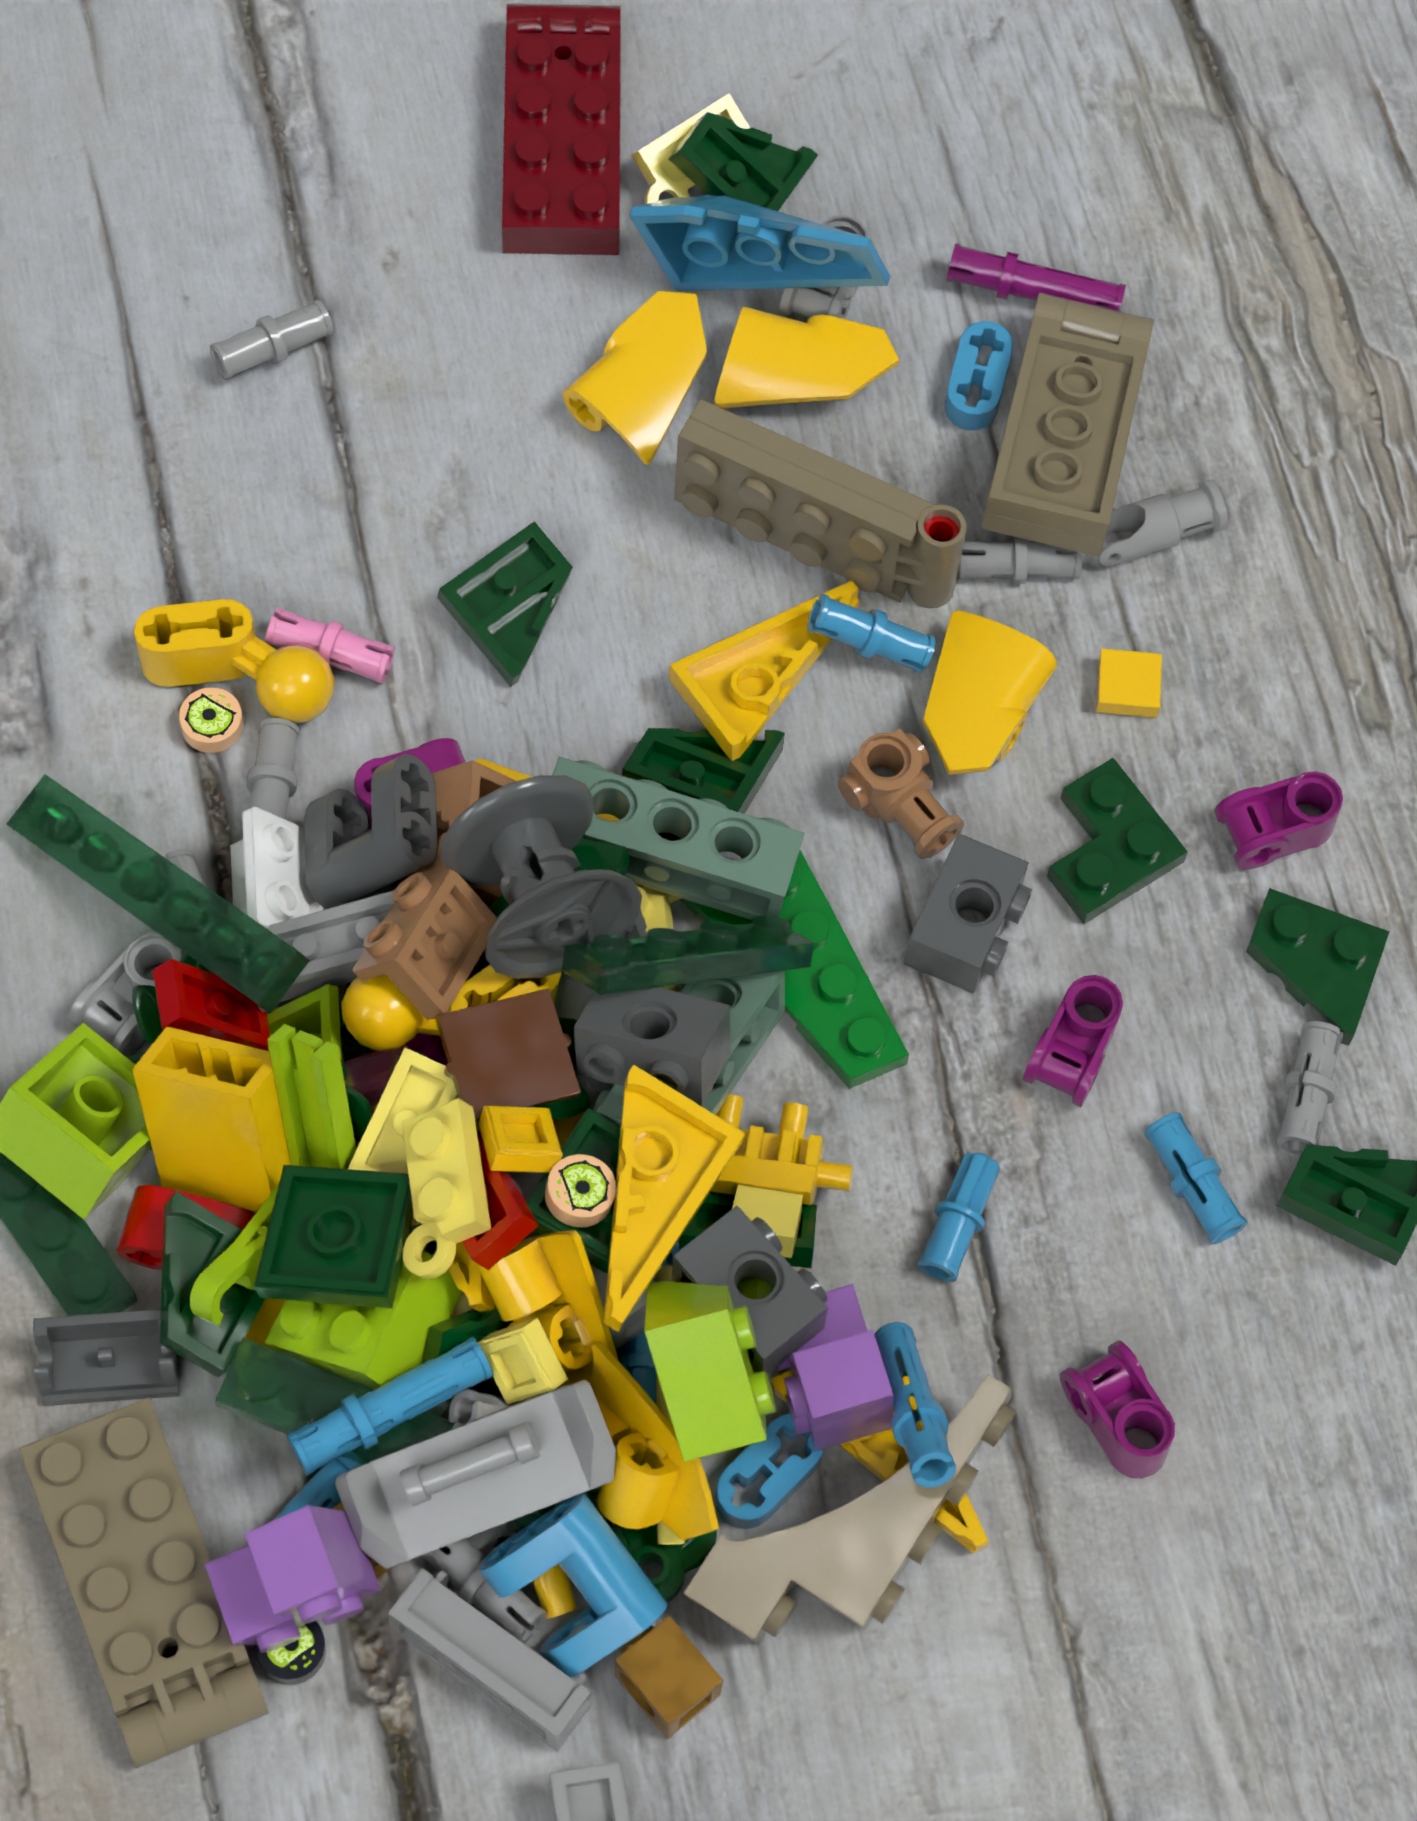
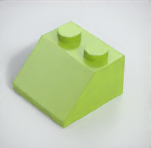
(76, 1121)
(705, 1367)

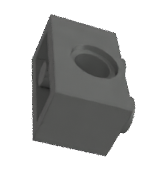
(974, 879)
(659, 1031)
(745, 1249)

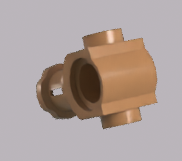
(902, 796)

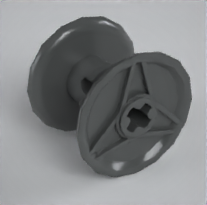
(525, 844)

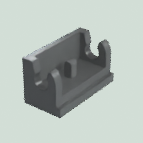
(103, 1358)

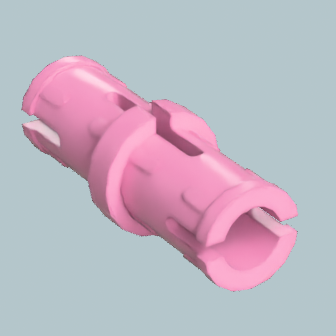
(335, 645)

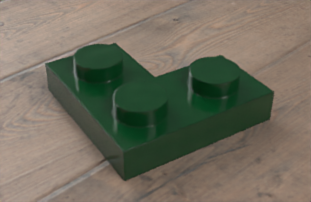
(1127, 844)

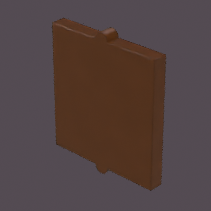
(508, 1053)

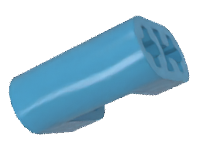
(599, 1566)

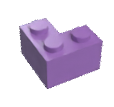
(839, 1378)
(291, 1576)

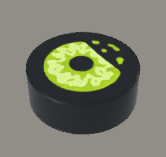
(297, 1660)

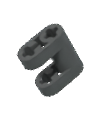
(350, 859)

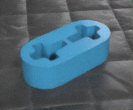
(968, 373)
(780, 1481)

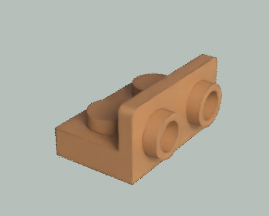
(428, 940)

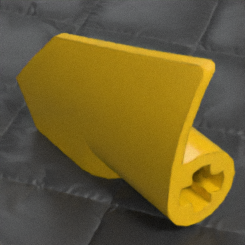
(799, 361)
(643, 373)
(983, 691)
(553, 1282)
(649, 1472)

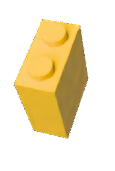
(212, 1117)

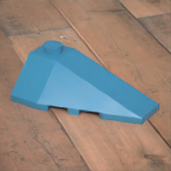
(741, 245)

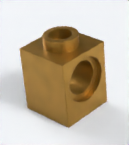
(667, 1676)

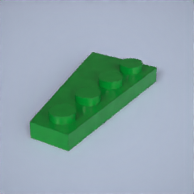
(833, 997)

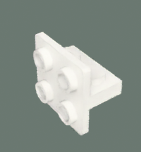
(270, 869)

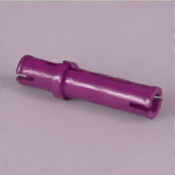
(1026, 280)

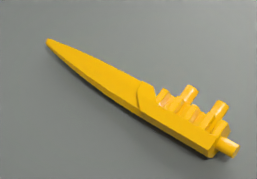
(767, 1159)

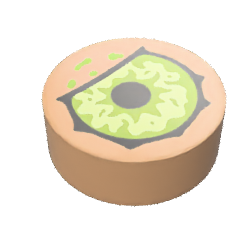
(211, 720)
(580, 1190)

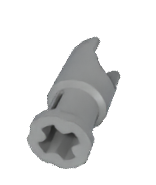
(1162, 521)

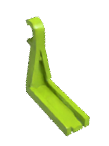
(316, 1134)

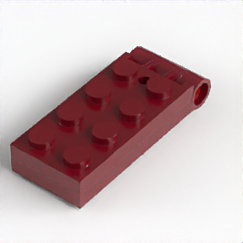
(562, 130)

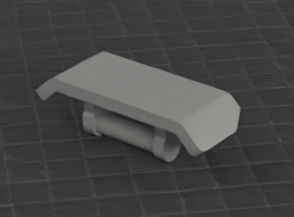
(478, 1475)

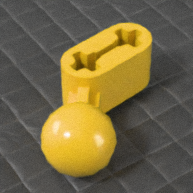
(218, 644)
(386, 1019)

